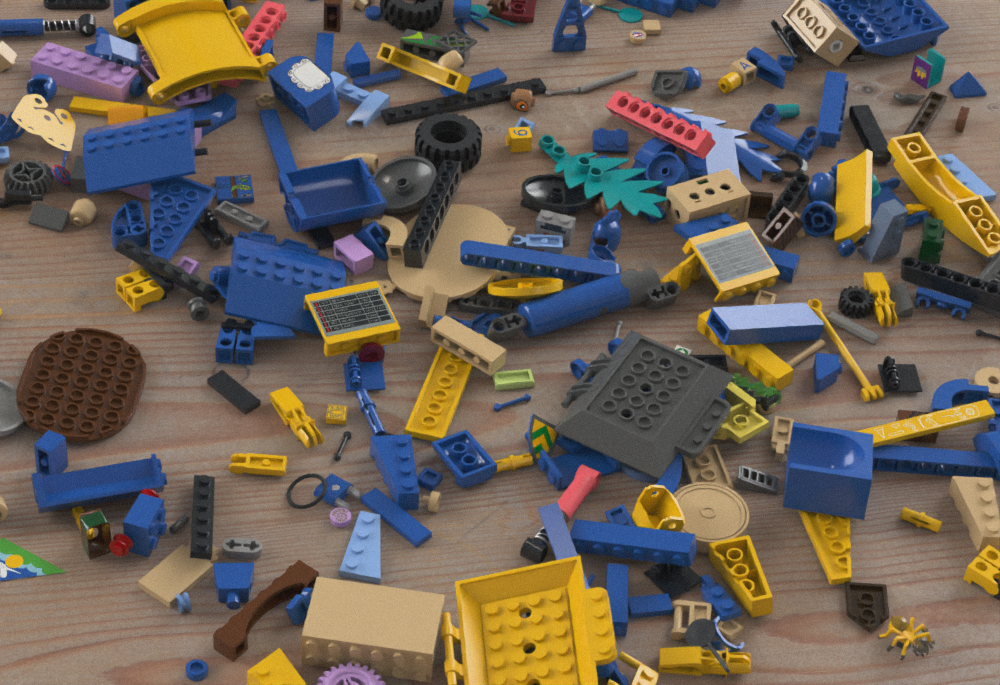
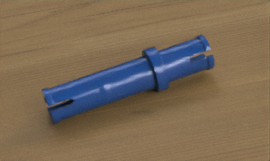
(368, 408)

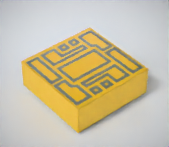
(336, 414)

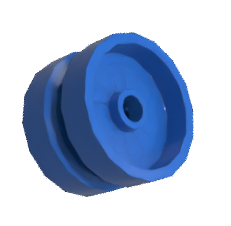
(666, 168)

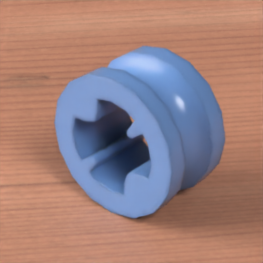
(183, 602)

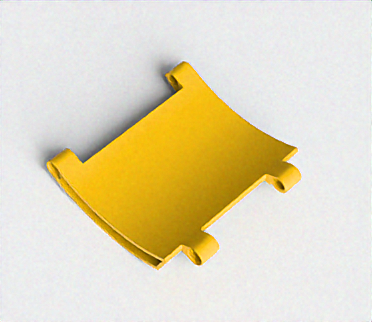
(193, 44)

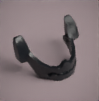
(803, 166)

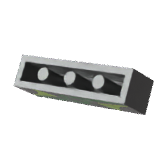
(425, 45)

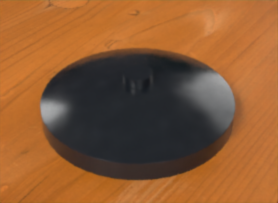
(552, 194)

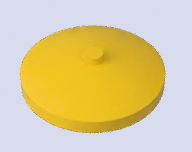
(525, 287)

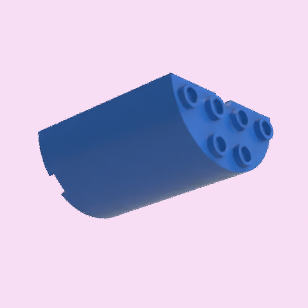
(334, 190)

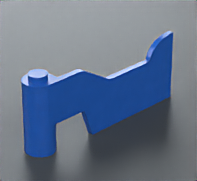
(261, 331)

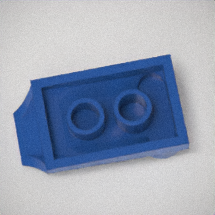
(219, 109)
(465, 459)

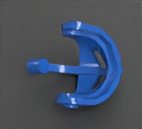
(8, 128)

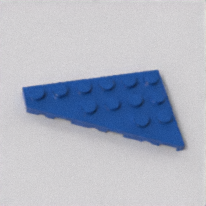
(174, 211)

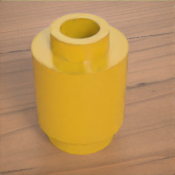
(729, 82)

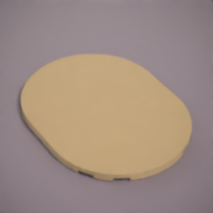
(443, 265)

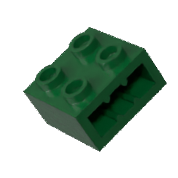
(931, 241)

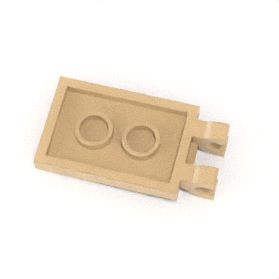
(177, 575)

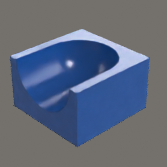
(828, 471)

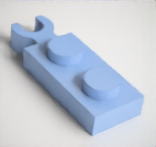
(549, 243)

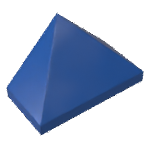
(967, 87)

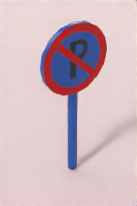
(61, 173)

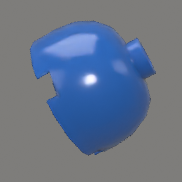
(819, 218)

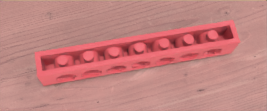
(261, 29)
(660, 124)

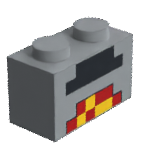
(556, 224)

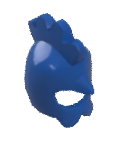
(608, 229)

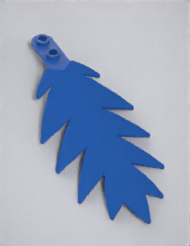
(752, 160)

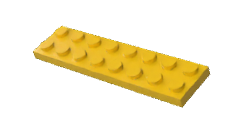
(439, 397)

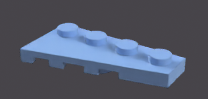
(967, 177)
(363, 550)

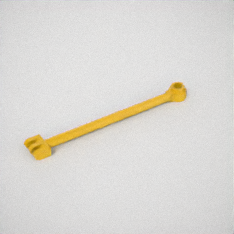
(868, 391)

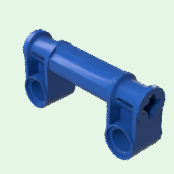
(766, 127)

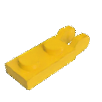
(258, 464)

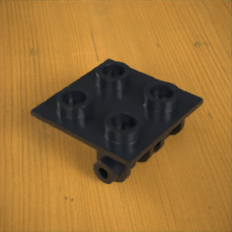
(899, 376)
(672, 578)

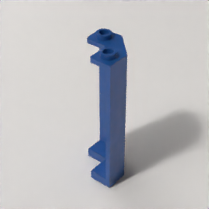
(97, 484)

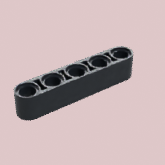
(869, 133)
(790, 197)

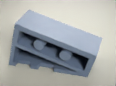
(885, 233)

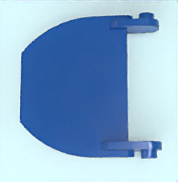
(887, 194)

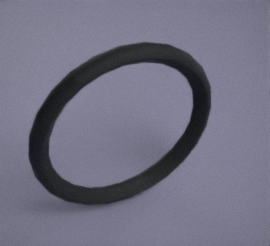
(312, 503)

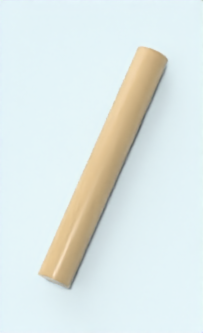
(807, 352)

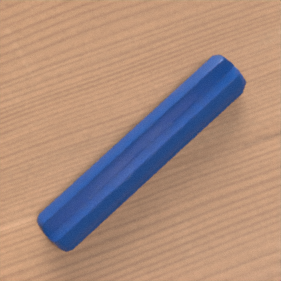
(377, 78)

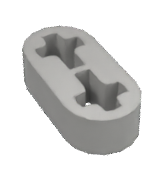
(242, 548)

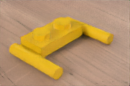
(643, 674)

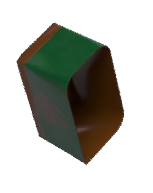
(100, 544)

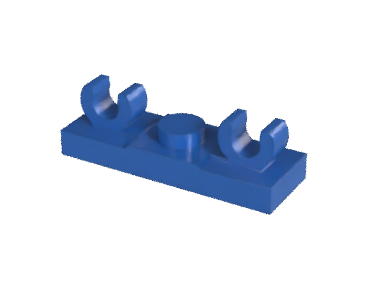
(943, 302)

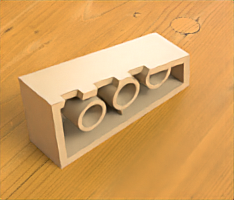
(979, 509)

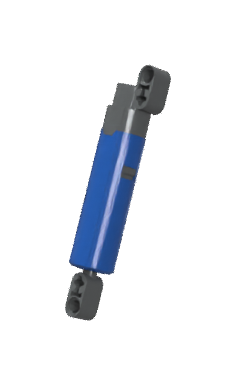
(585, 303)

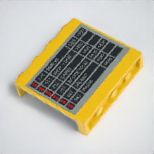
(734, 260)
(353, 317)

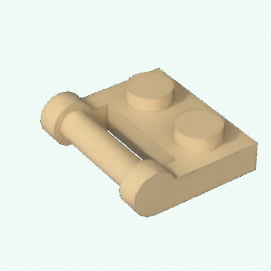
(696, 610)

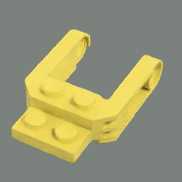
(743, 419)

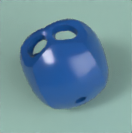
(42, 85)
(821, 188)

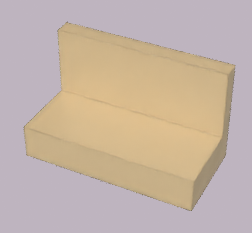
(432, 305)

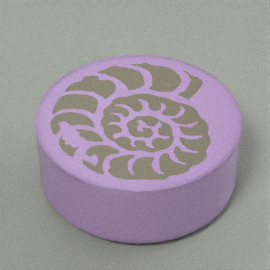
(340, 517)

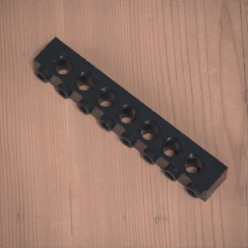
(432, 214)

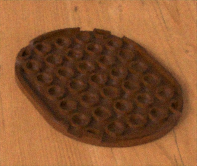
(81, 385)

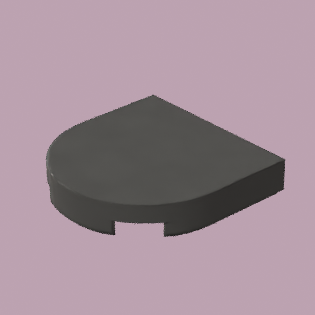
(668, 83)

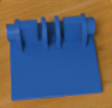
(363, 375)

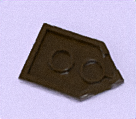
(867, 604)

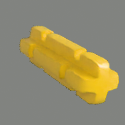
(915, 208)
(76, 511)

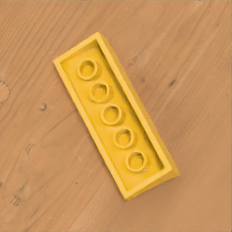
(854, 197)

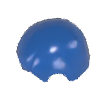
(694, 78)
(601, 253)

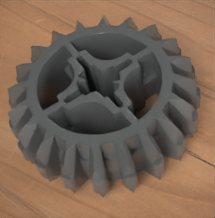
(28, 176)

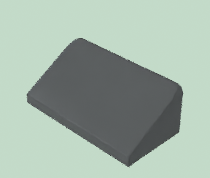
(49, 217)
(902, 300)

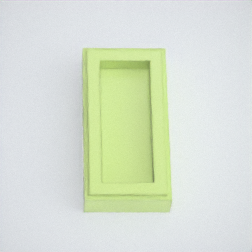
(513, 379)

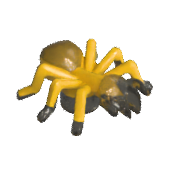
(905, 636)

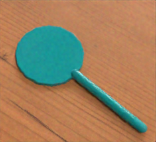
(485, 13)
(627, 15)

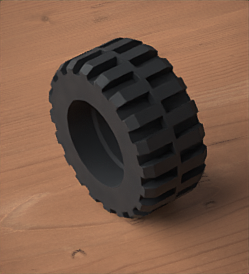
(411, 16)
(449, 138)

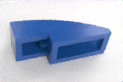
(767, 67)

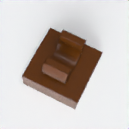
(498, 7)

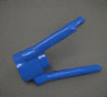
(459, 21)

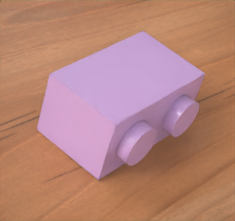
(354, 254)

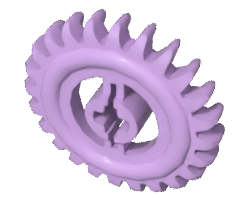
(350, 673)

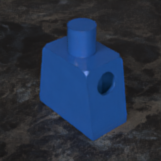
(233, 583)

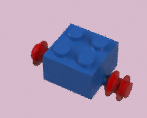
(141, 526)

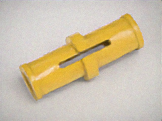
(513, 462)
(921, 519)

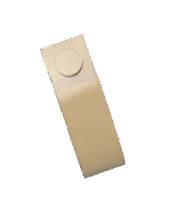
(396, 234)

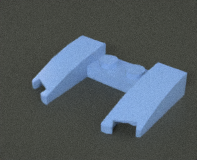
(369, 103)

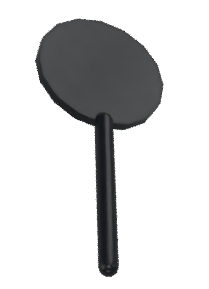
(701, 634)

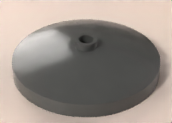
(405, 182)

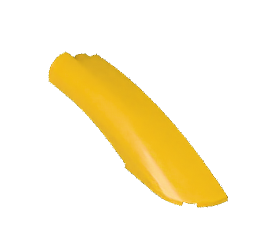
(933, 184)

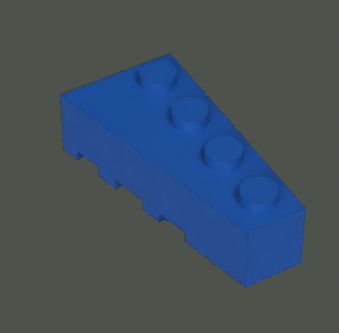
(397, 465)

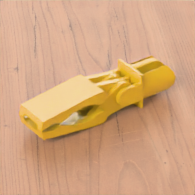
(882, 305)
(293, 414)
(700, 661)

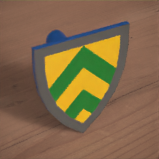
(540, 437)

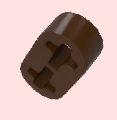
(962, 118)

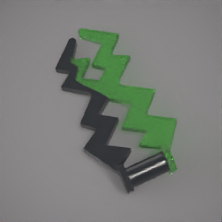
(773, 394)

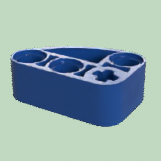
(129, 224)

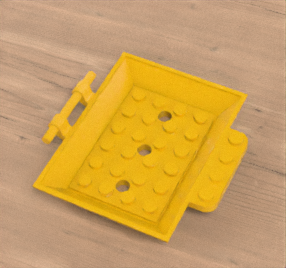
(566, 627)

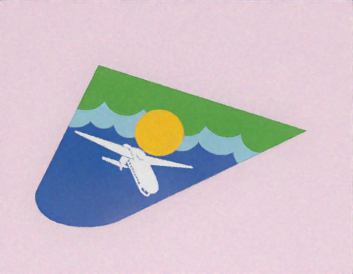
(20, 563)

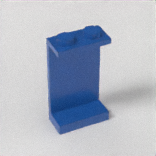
(562, 469)

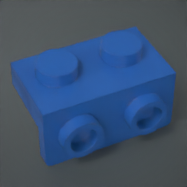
(610, 141)

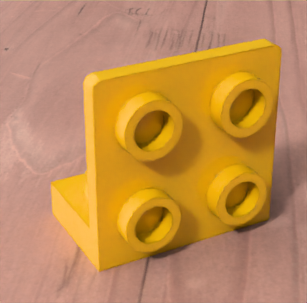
(685, 272)

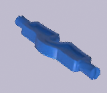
(271, 239)

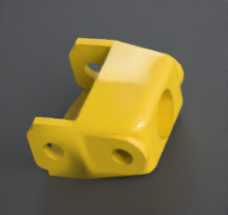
(658, 510)

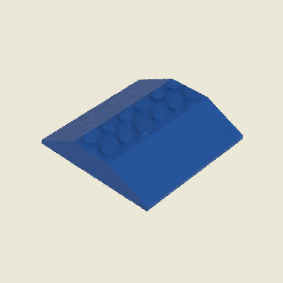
(889, 25)
(139, 151)
(272, 281)

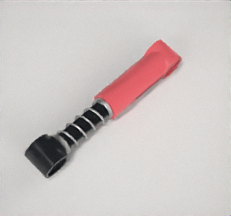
(585, 480)

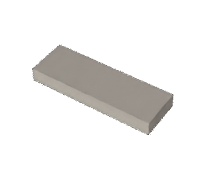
(241, 217)

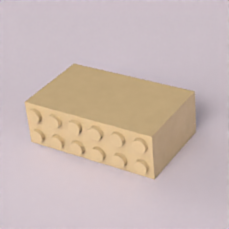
(373, 626)

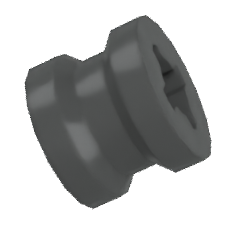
(198, 308)

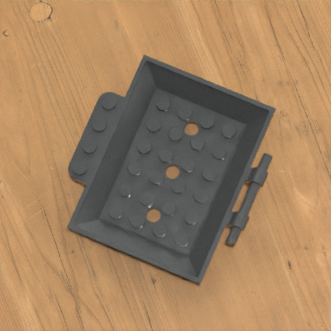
(671, 419)

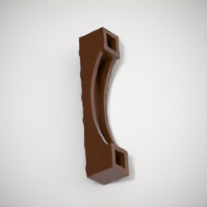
(233, 636)

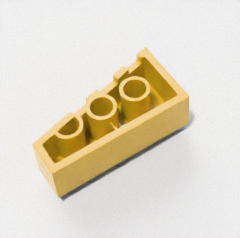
(742, 572)
(274, 670)

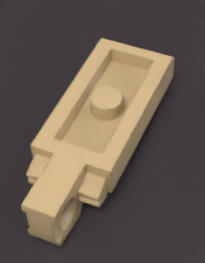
(781, 436)

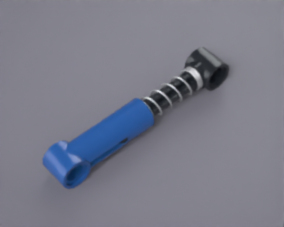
(23, 27)

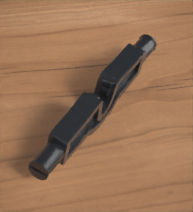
(19, 197)

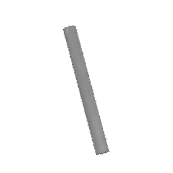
(607, 80)

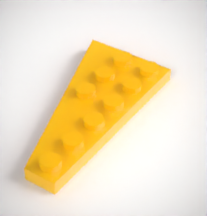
(831, 542)

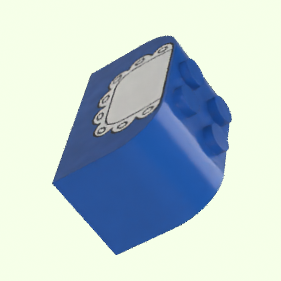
(305, 90)

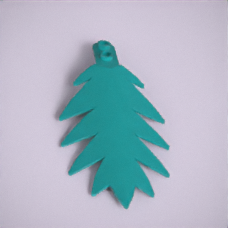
(599, 179)

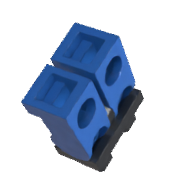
(237, 336)

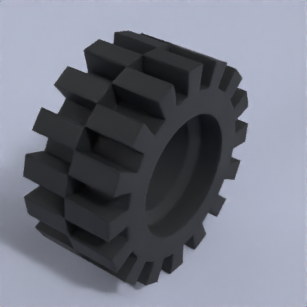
(852, 295)

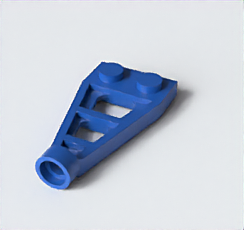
(569, 42)

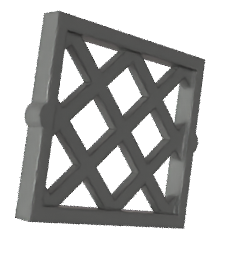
(460, 35)

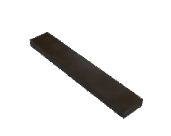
(926, 113)

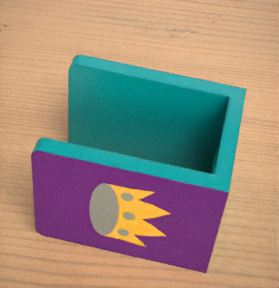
(928, 71)

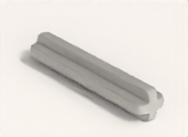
(853, 327)

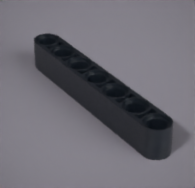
(951, 282)

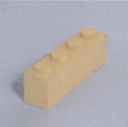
(468, 345)

